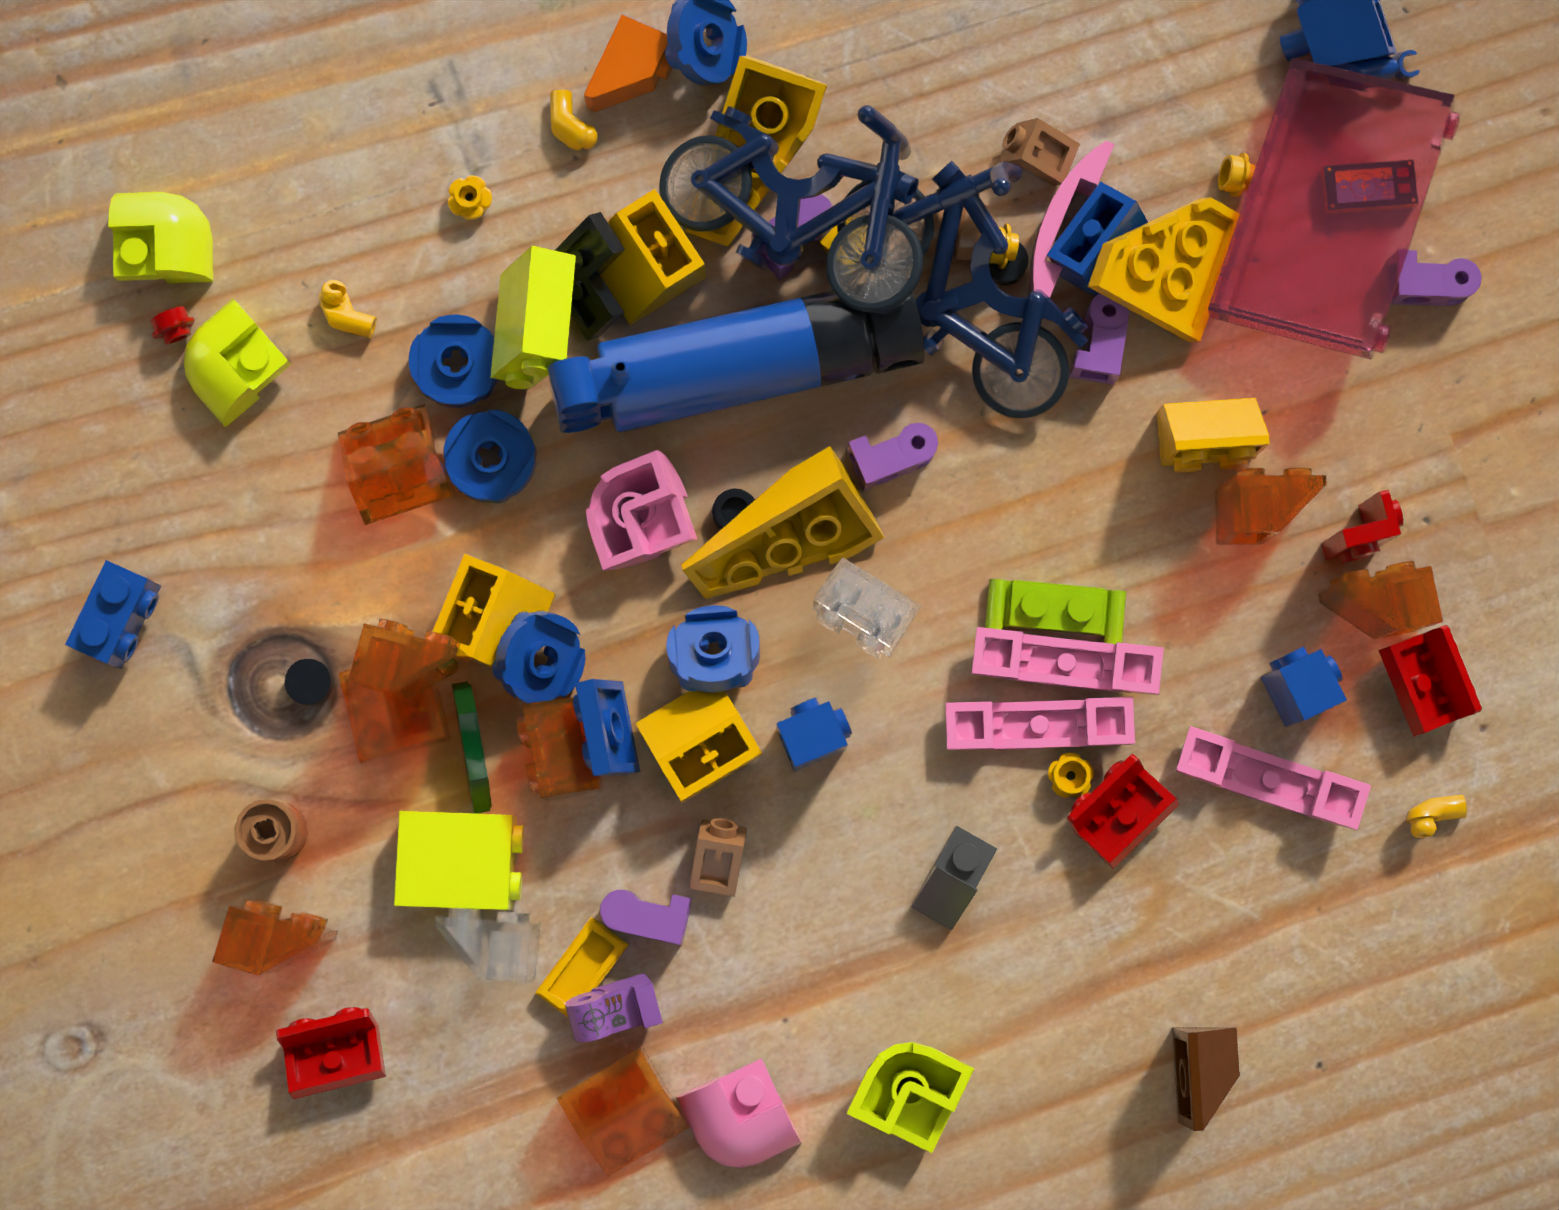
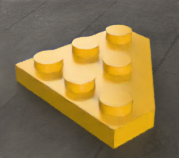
(1169, 266)

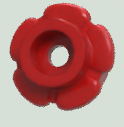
(172, 325)

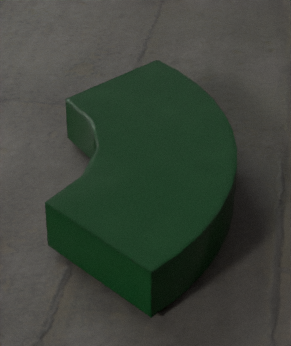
(472, 747)

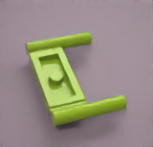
(1056, 608)

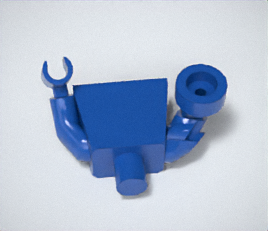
(1347, 37)

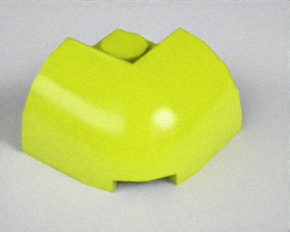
(160, 238)
(231, 362)
(911, 1092)

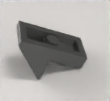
(954, 878)

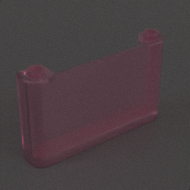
(1333, 208)

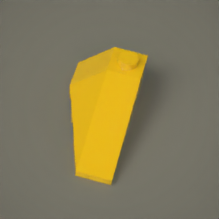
(781, 107)
(796, 522)

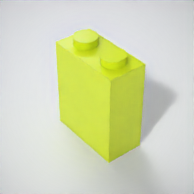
(532, 316)
(458, 860)

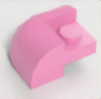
(638, 512)
(739, 1117)

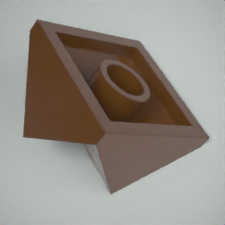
(1204, 1071)

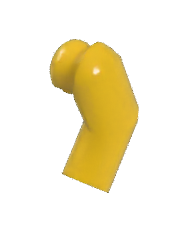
(568, 127)
(340, 312)
(1435, 809)

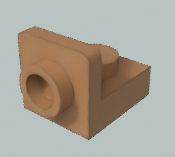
(1040, 150)
(718, 857)

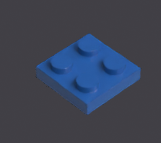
(607, 728)

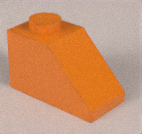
(628, 66)

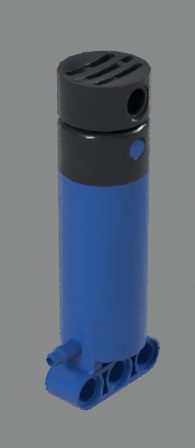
(732, 361)

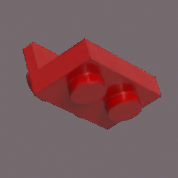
(1381, 524)
(1430, 680)
(1121, 810)
(331, 1052)

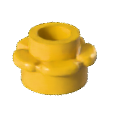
(1235, 174)
(469, 209)
(1011, 253)
(1083, 774)

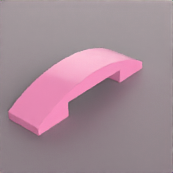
(1083, 179)
(1067, 662)
(1040, 724)
(1273, 779)

